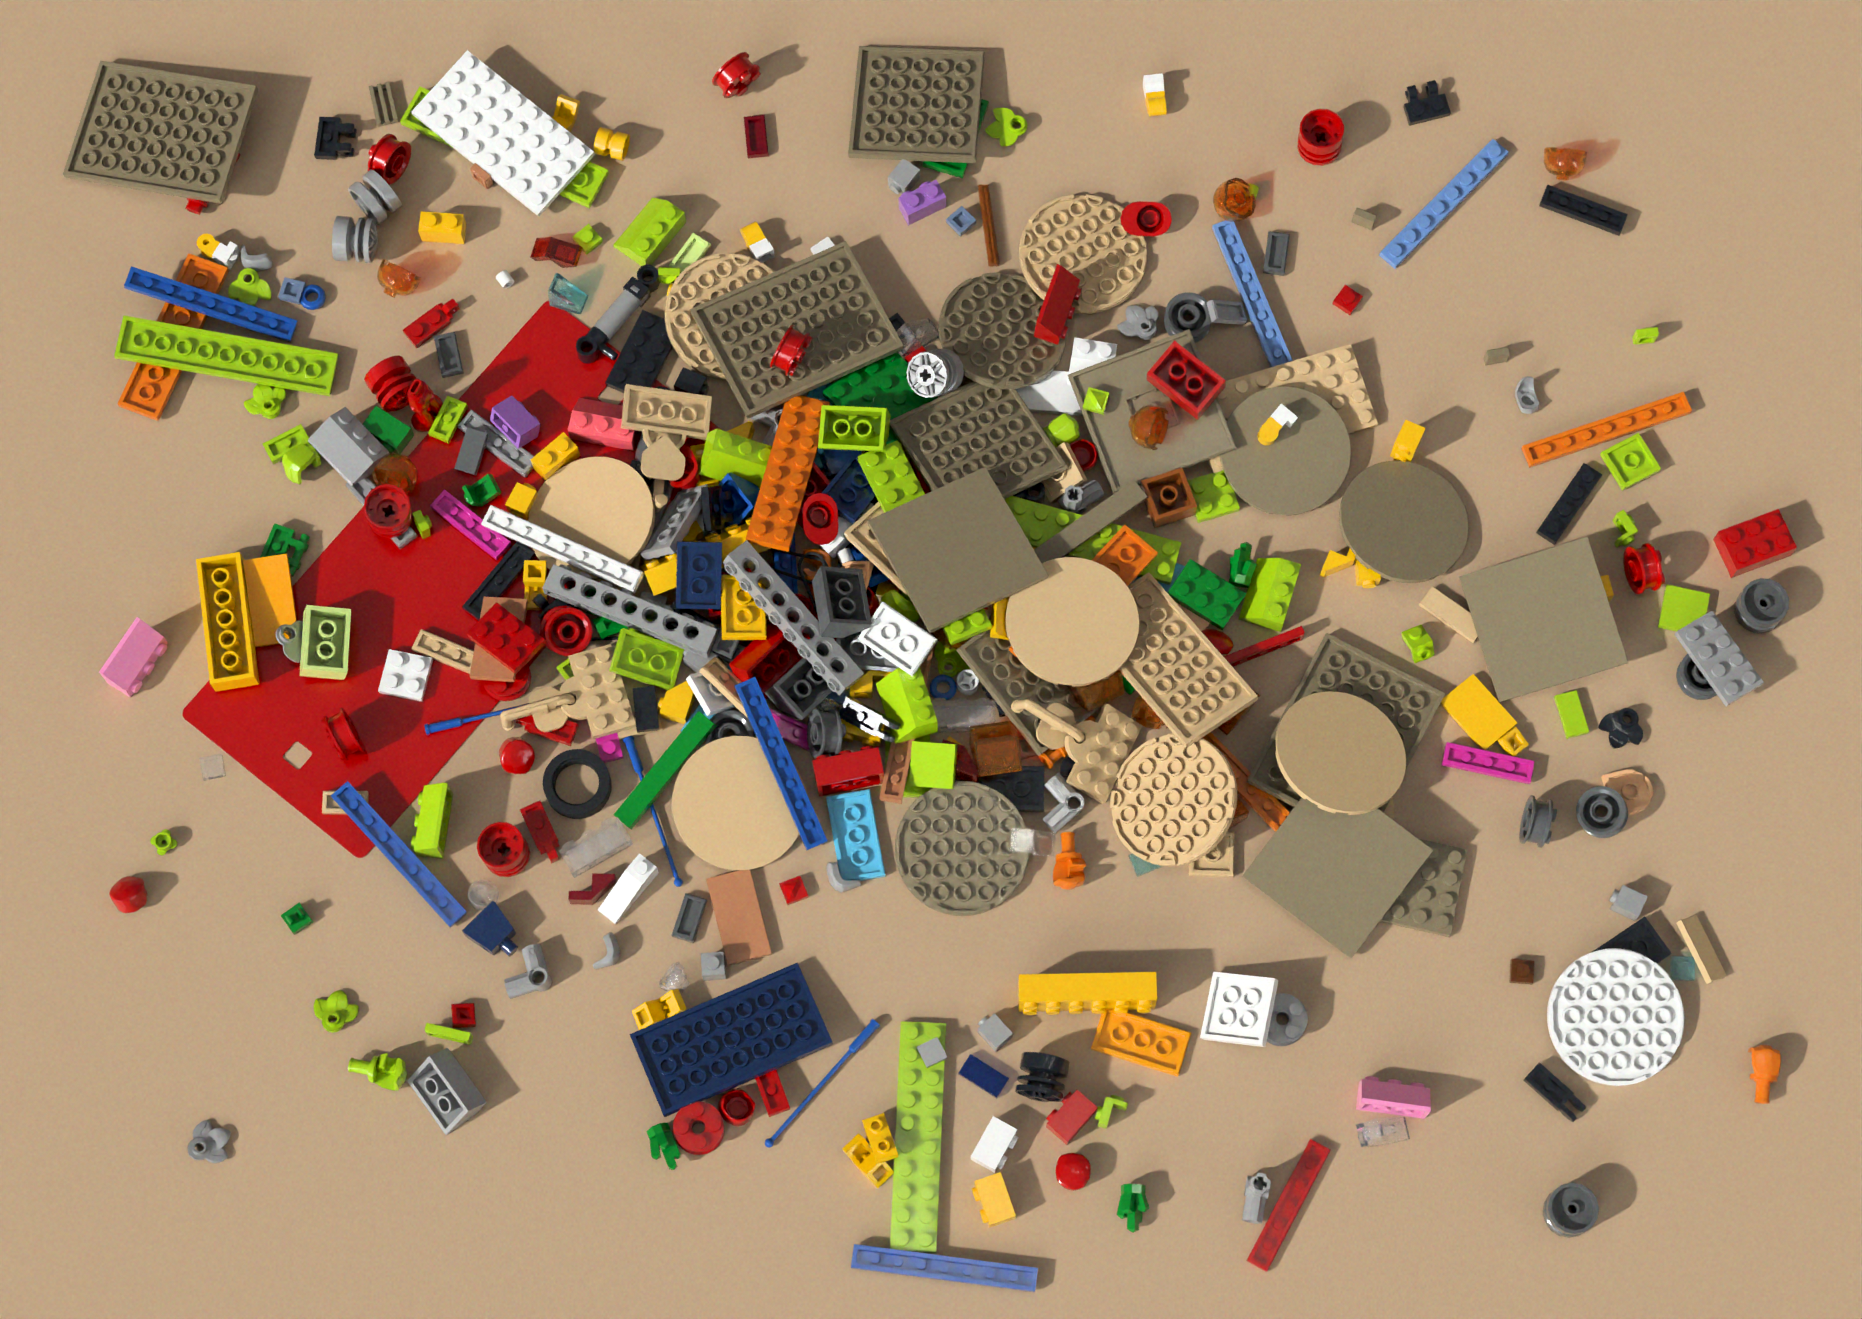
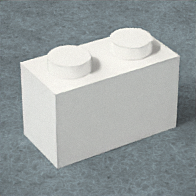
(994, 1145)

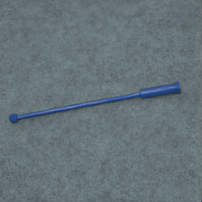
(456, 722)
(637, 765)
(855, 1045)

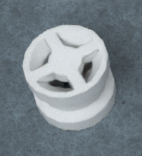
(969, 678)

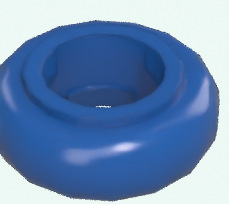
(314, 304)
(943, 679)

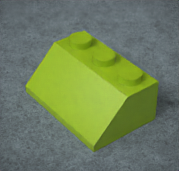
(651, 231)
(854, 428)
(734, 454)
(1270, 592)
(908, 703)
(432, 820)

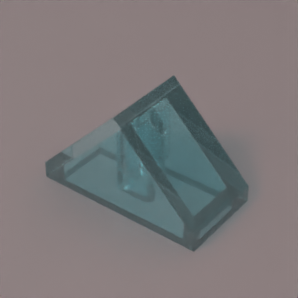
(566, 295)

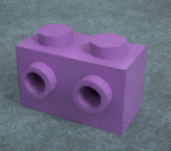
(922, 201)
(515, 421)

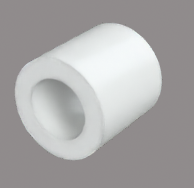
(505, 279)
(845, 555)

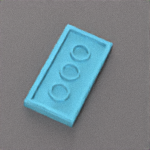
(855, 836)

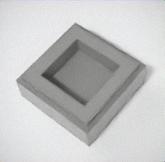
(932, 1052)

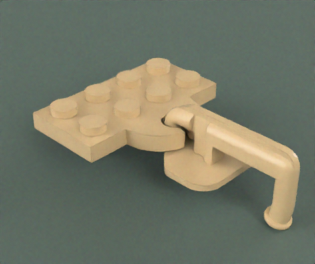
(665, 421)
(597, 693)
(1101, 744)

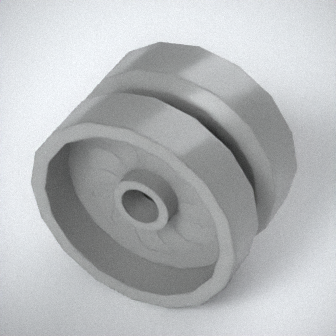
(374, 196)

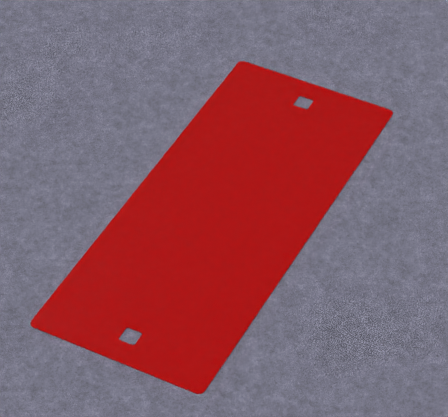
(395, 597)

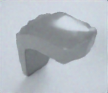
(255, 262)
(1526, 395)
(836, 880)
(612, 952)

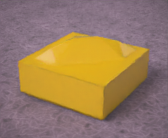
(1513, 742)

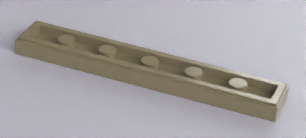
(1091, 523)

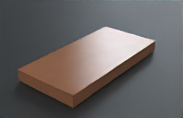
(485, 665)
(738, 917)

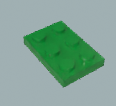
(1206, 594)

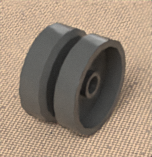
(1761, 605)
(1583, 1205)

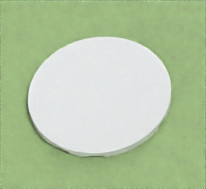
(1615, 1017)

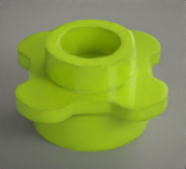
(161, 836)

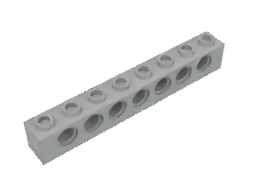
(791, 606)
(678, 637)

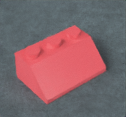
(600, 424)

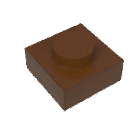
(1521, 971)

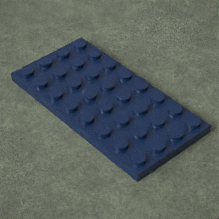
(731, 1039)

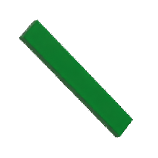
(664, 770)

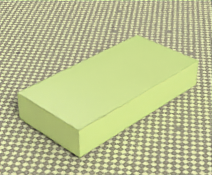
(692, 251)

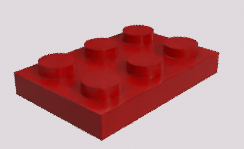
(506, 638)

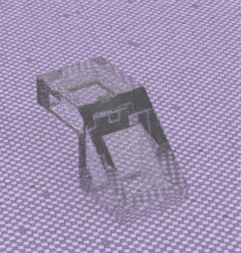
(1033, 841)

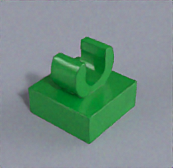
(296, 918)

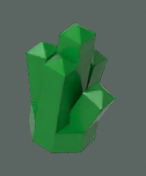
(1241, 566)
(608, 627)
(662, 1137)
(1132, 1204)

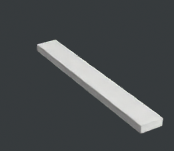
(562, 549)

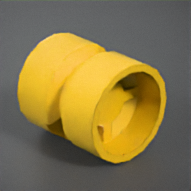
(609, 143)

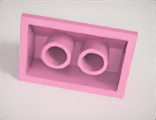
(133, 657)
(1393, 1097)

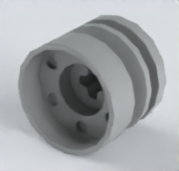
(358, 239)
(935, 372)

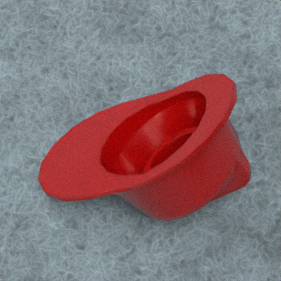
(1146, 218)
(690, 476)
(820, 518)

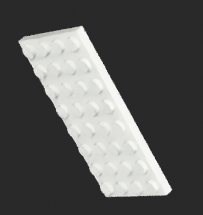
(503, 133)

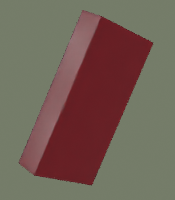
(756, 136)

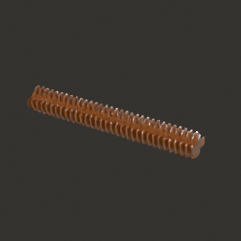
(988, 225)

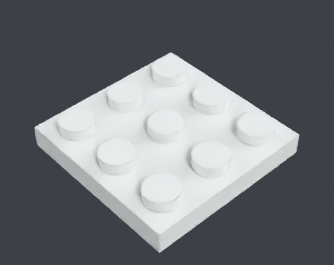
(1239, 1009)

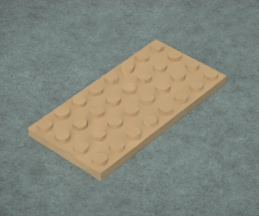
(1328, 374)
(1180, 668)

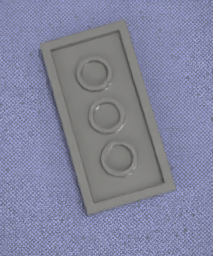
(674, 523)
(1719, 658)

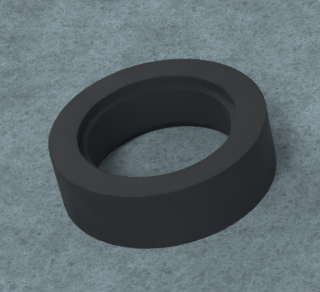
(569, 758)

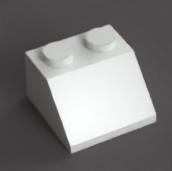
(1089, 352)

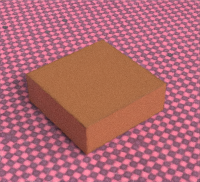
(481, 176)

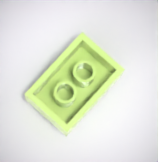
(325, 642)

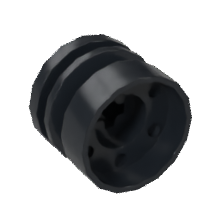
(1041, 1081)

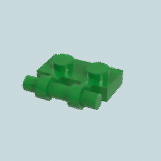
(281, 540)

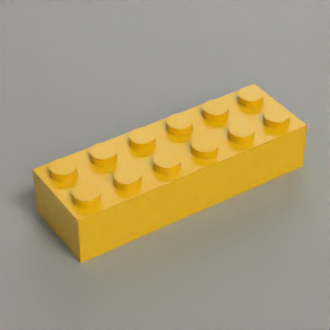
(661, 572)
(227, 622)
(1087, 992)

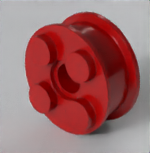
(736, 75)
(389, 158)
(791, 350)
(1643, 568)
(556, 620)
(509, 690)
(342, 734)
(707, 1140)

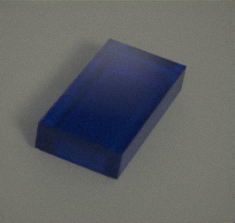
(983, 1076)

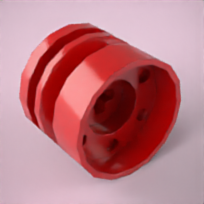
(1320, 137)
(390, 382)
(383, 500)
(494, 842)

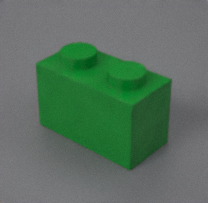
(388, 430)

